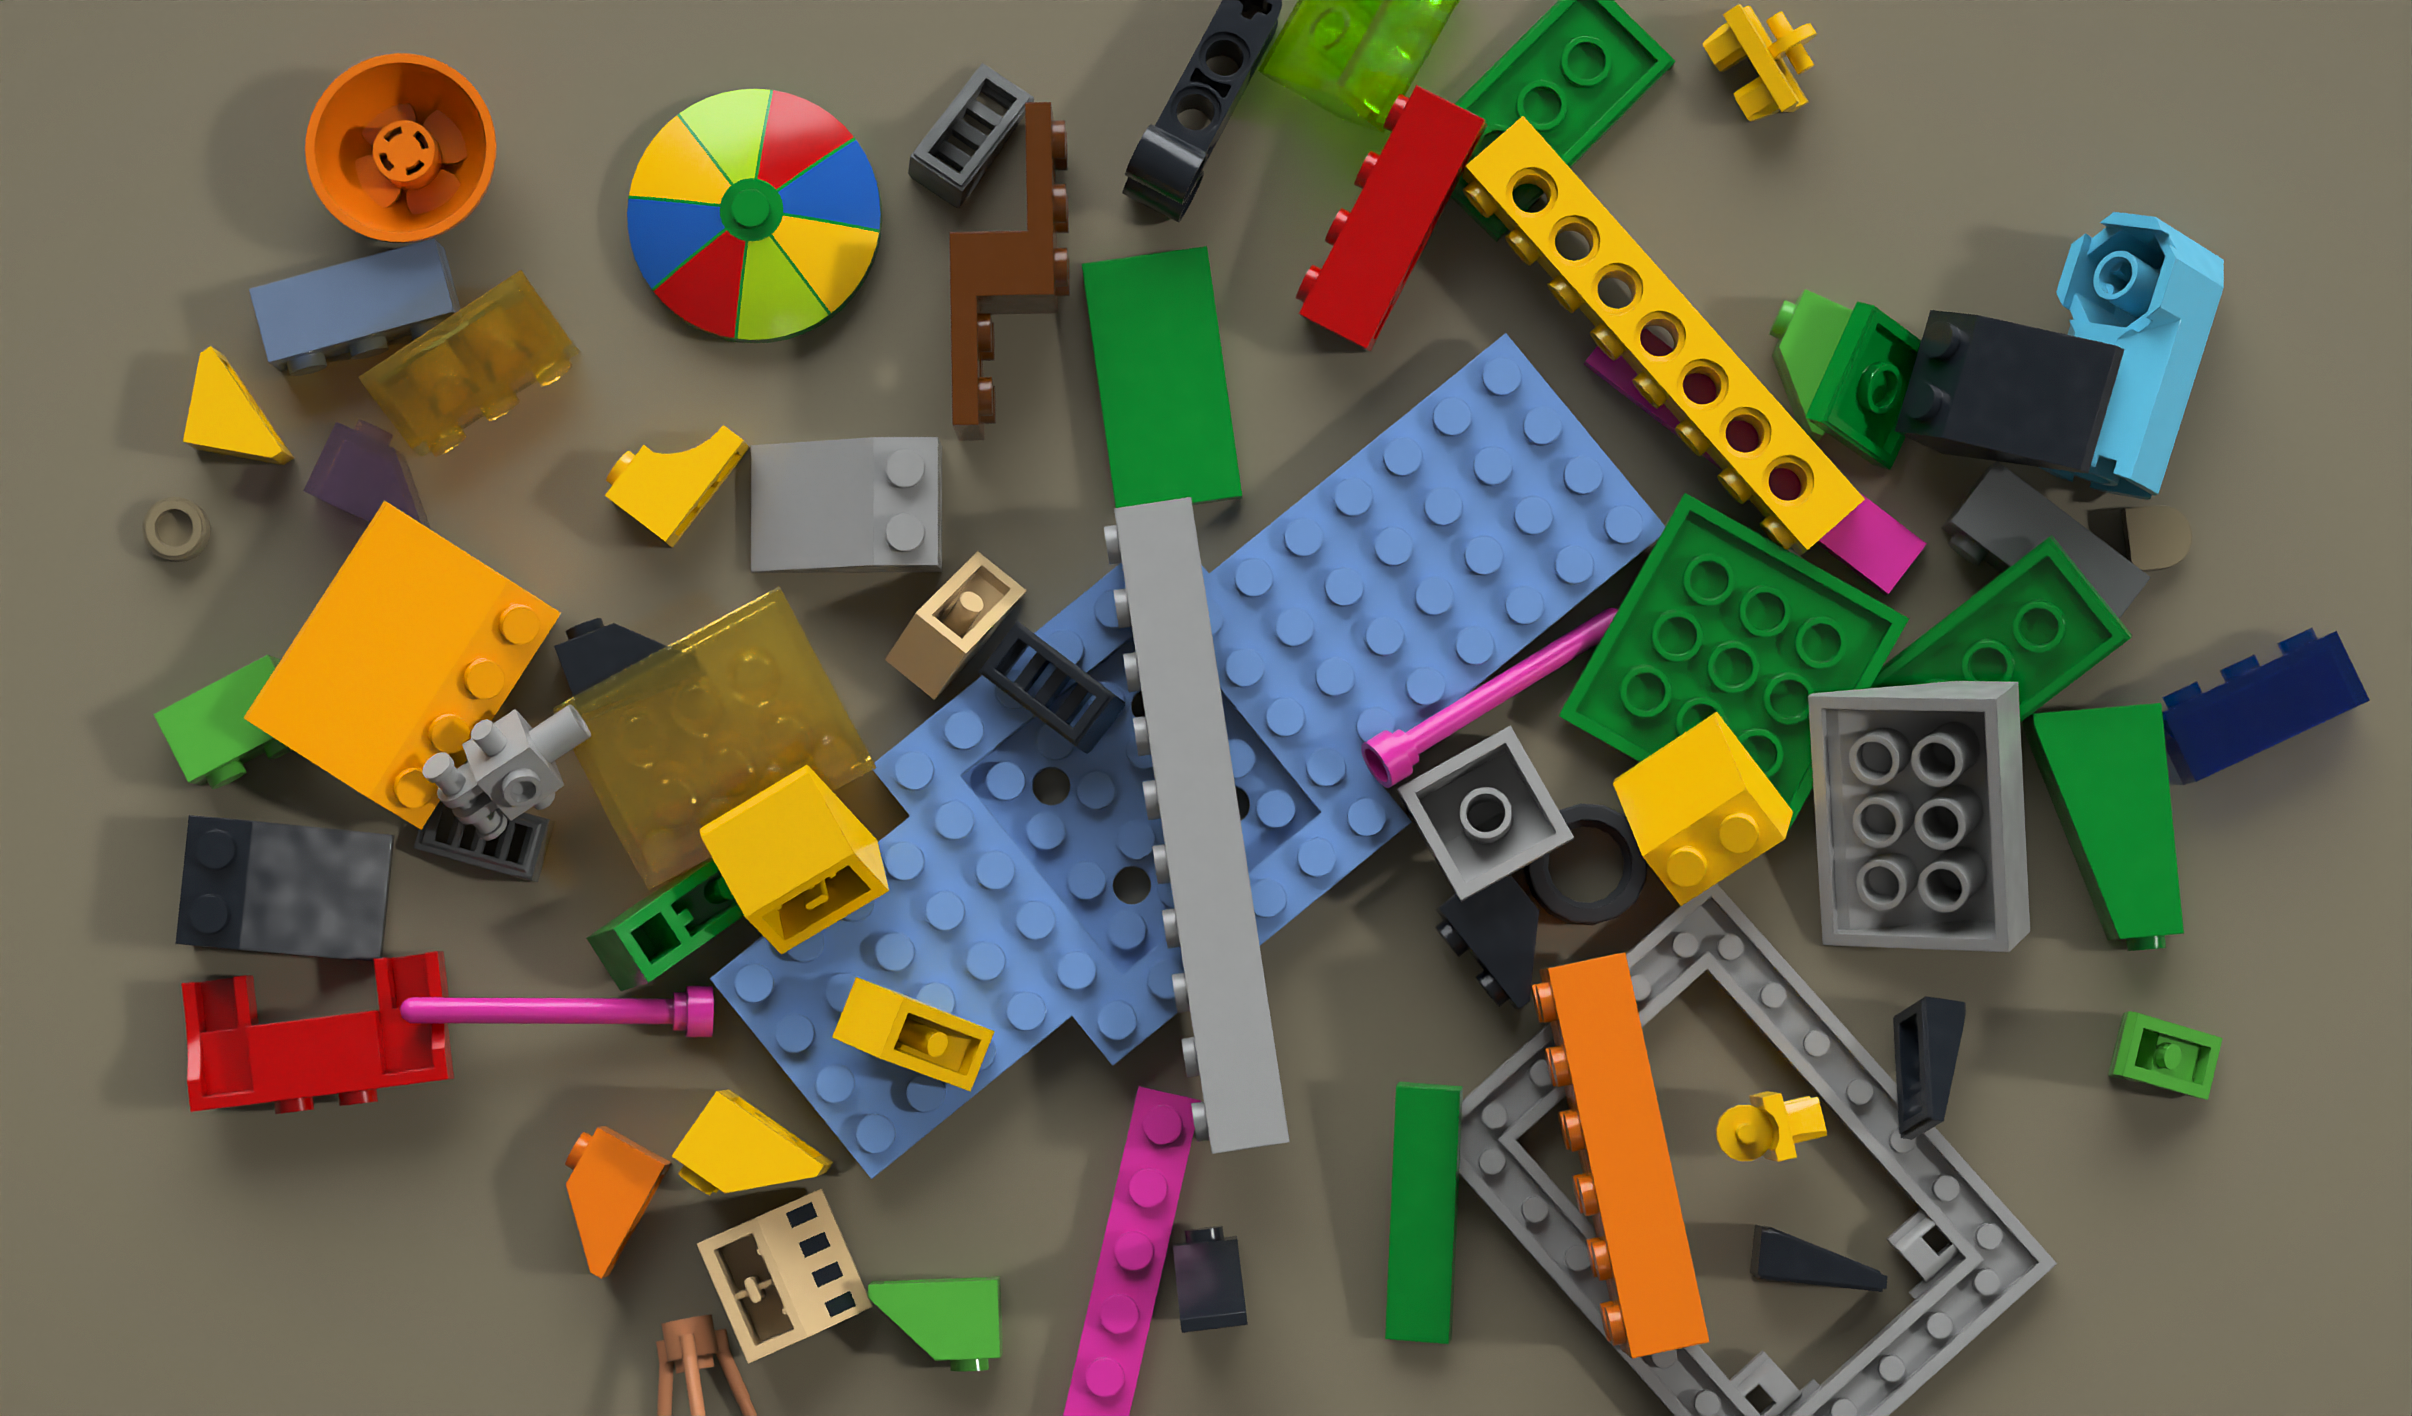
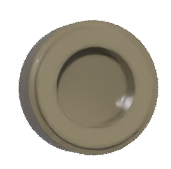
(176, 529)

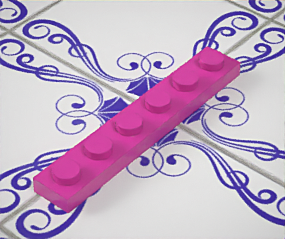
(1132, 1255)

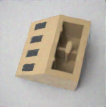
(784, 1275)

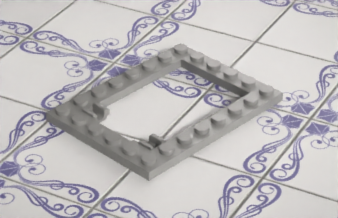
(1962, 1286)

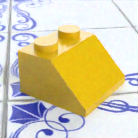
(1701, 809)
(743, 1149)

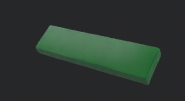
(1423, 1212)

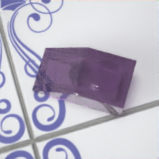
(363, 471)

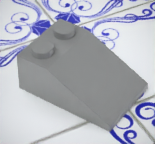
(847, 506)

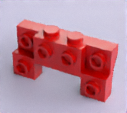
(293, 1061)

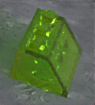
(1355, 53)

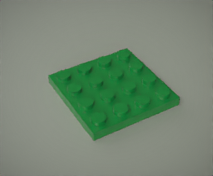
(1734, 632)

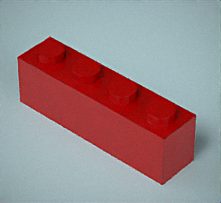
(1392, 217)

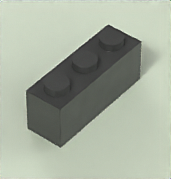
(2009, 518)

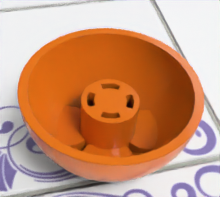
(367, 141)

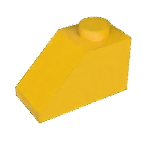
(912, 1034)

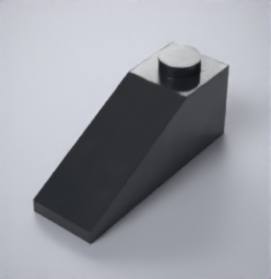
(1209, 1280)

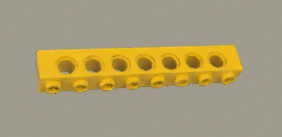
(1526, 158)

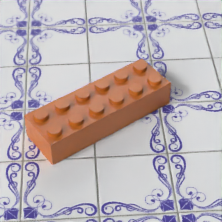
(1622, 1156)

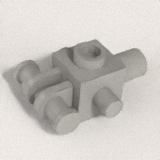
(506, 769)

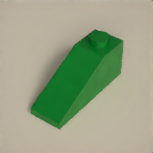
(666, 926)

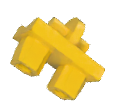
(1746, 37)
(1769, 1127)

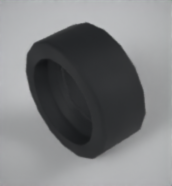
(1616, 902)

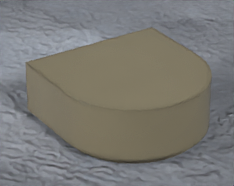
(2155, 536)

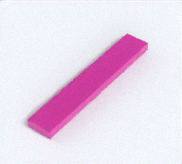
(1864, 540)

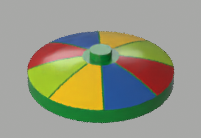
(754, 216)

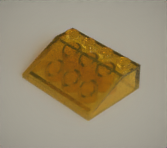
(710, 730)

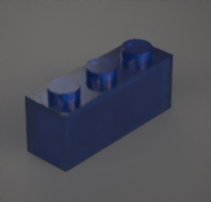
(2259, 704)

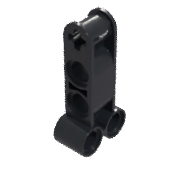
(1171, 157)

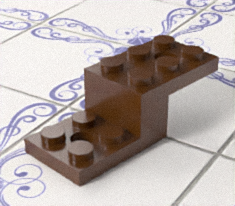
(1008, 272)

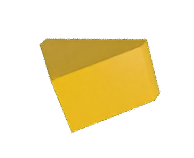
(226, 416)

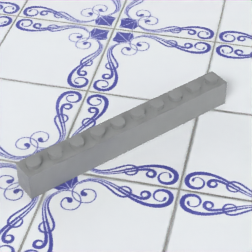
(1200, 826)

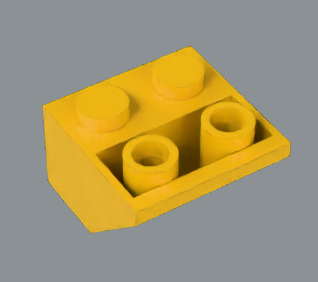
(795, 859)

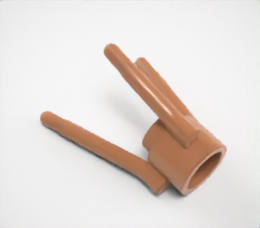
(690, 1347)

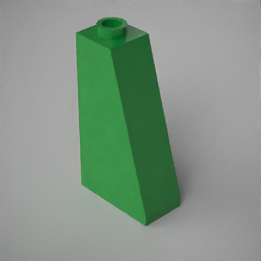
(2116, 811)

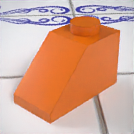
(610, 1192)

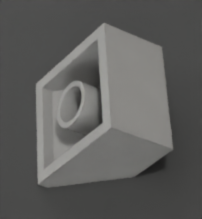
(1485, 813)

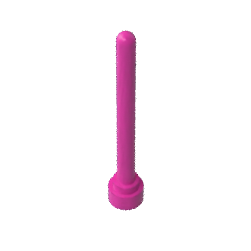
(1393, 754)
(687, 1011)

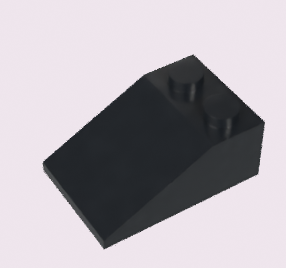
(2008, 392)
(284, 888)

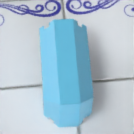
(2157, 301)

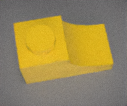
(673, 488)

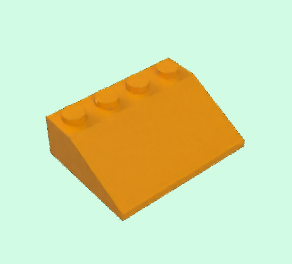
(401, 663)

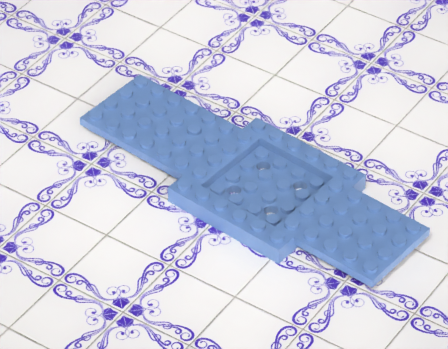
(1326, 629)

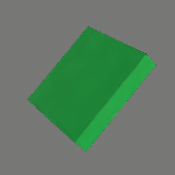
(1867, 385)

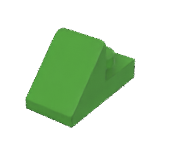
(2165, 1055)

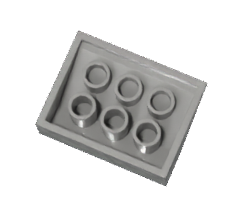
(1921, 816)

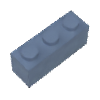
(354, 307)

